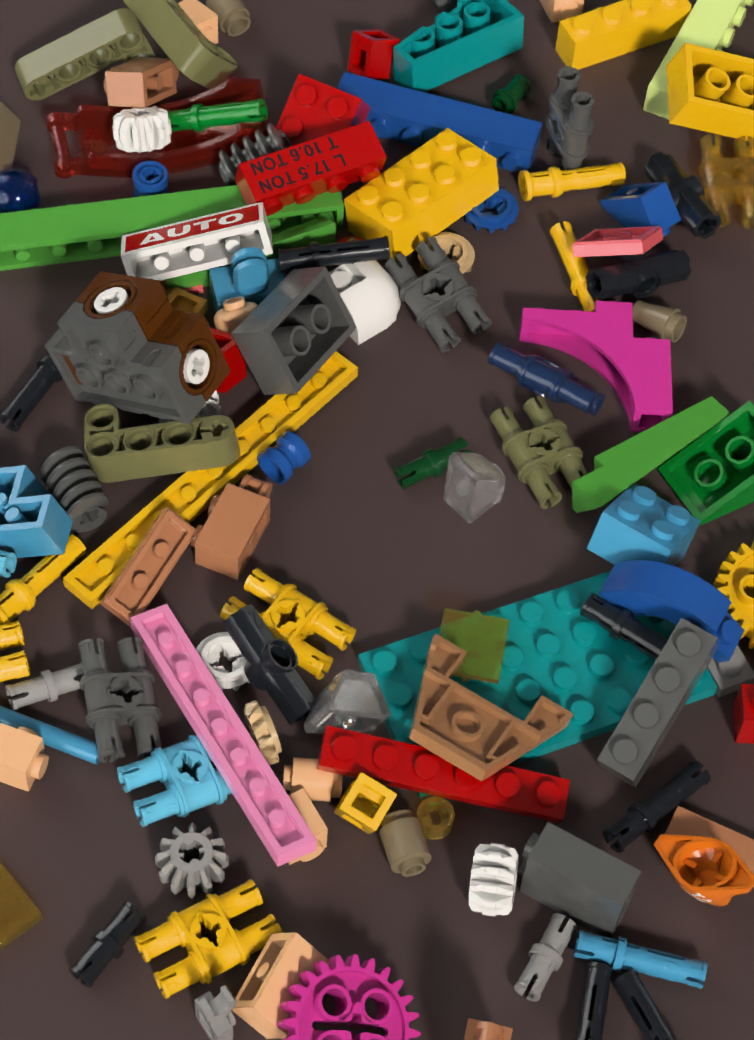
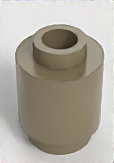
(232, 16)
(404, 843)

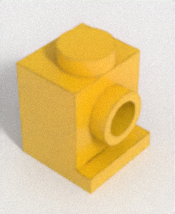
(365, 803)

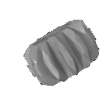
(195, 873)

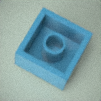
(643, 528)

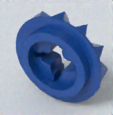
(506, 212)

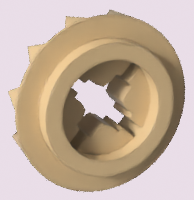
(461, 247)
(263, 731)

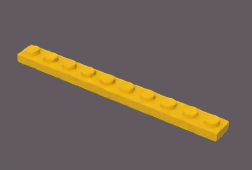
(195, 489)

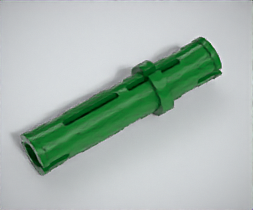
(203, 117)

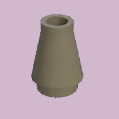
(660, 320)

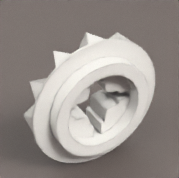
(210, 651)

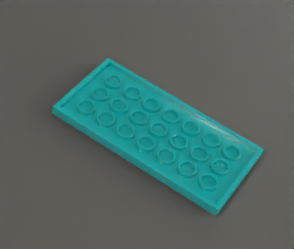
(545, 654)

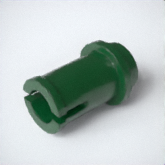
(506, 99)

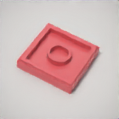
(617, 241)

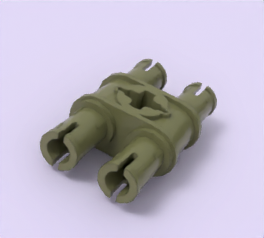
(539, 450)

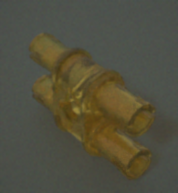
(728, 179)

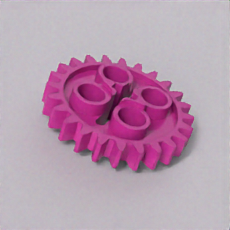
(349, 987)

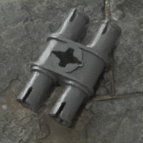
(569, 120)
(448, 283)
(119, 698)

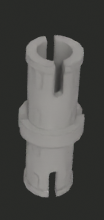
(45, 686)
(545, 957)

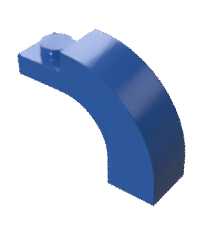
(673, 594)

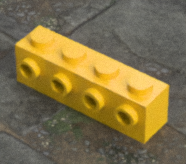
(618, 30)

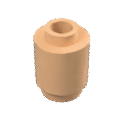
(317, 783)

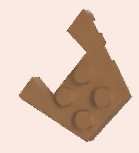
(470, 728)

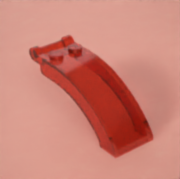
(187, 149)

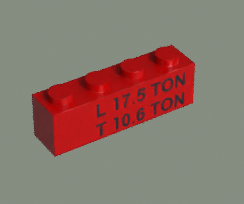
(312, 168)

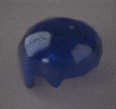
(18, 190)

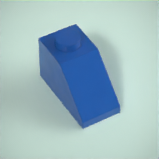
(642, 206)

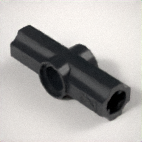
(687, 195)
(638, 274)
(270, 664)

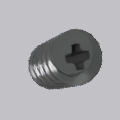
(265, 145)
(75, 488)

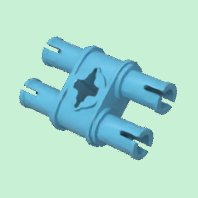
(182, 791)

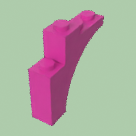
(605, 341)

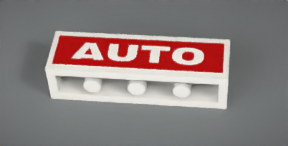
(195, 243)

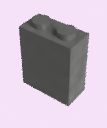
(577, 879)

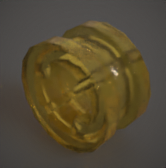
(445, 811)

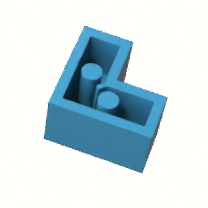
(29, 517)

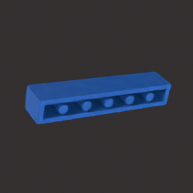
(419, 116)

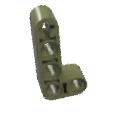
(184, 41)
(82, 54)
(155, 448)

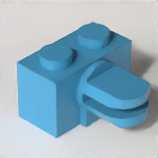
(247, 277)

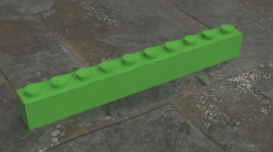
(97, 228)

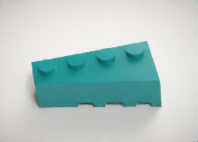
(458, 43)

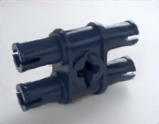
(546, 378)

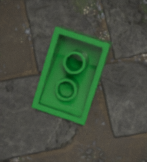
(717, 468)

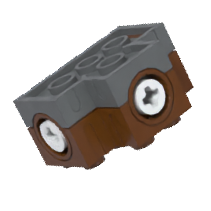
(135, 351)

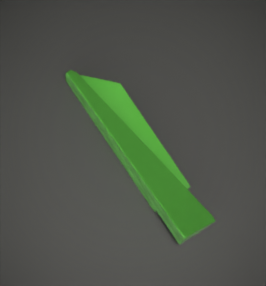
(318, 229)
(636, 457)

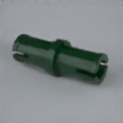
(429, 464)

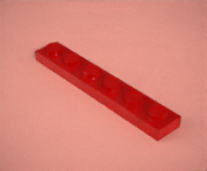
(423, 771)

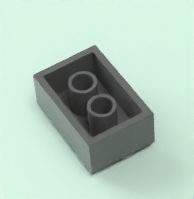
(294, 331)

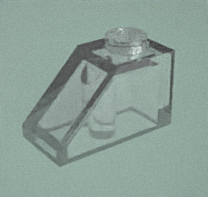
(472, 484)
(349, 703)

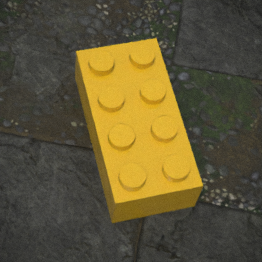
(711, 91)
(423, 193)

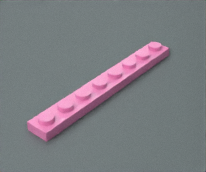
(224, 736)

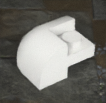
(369, 297)

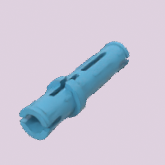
(649, 961)

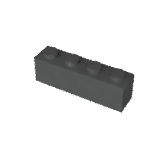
(658, 702)

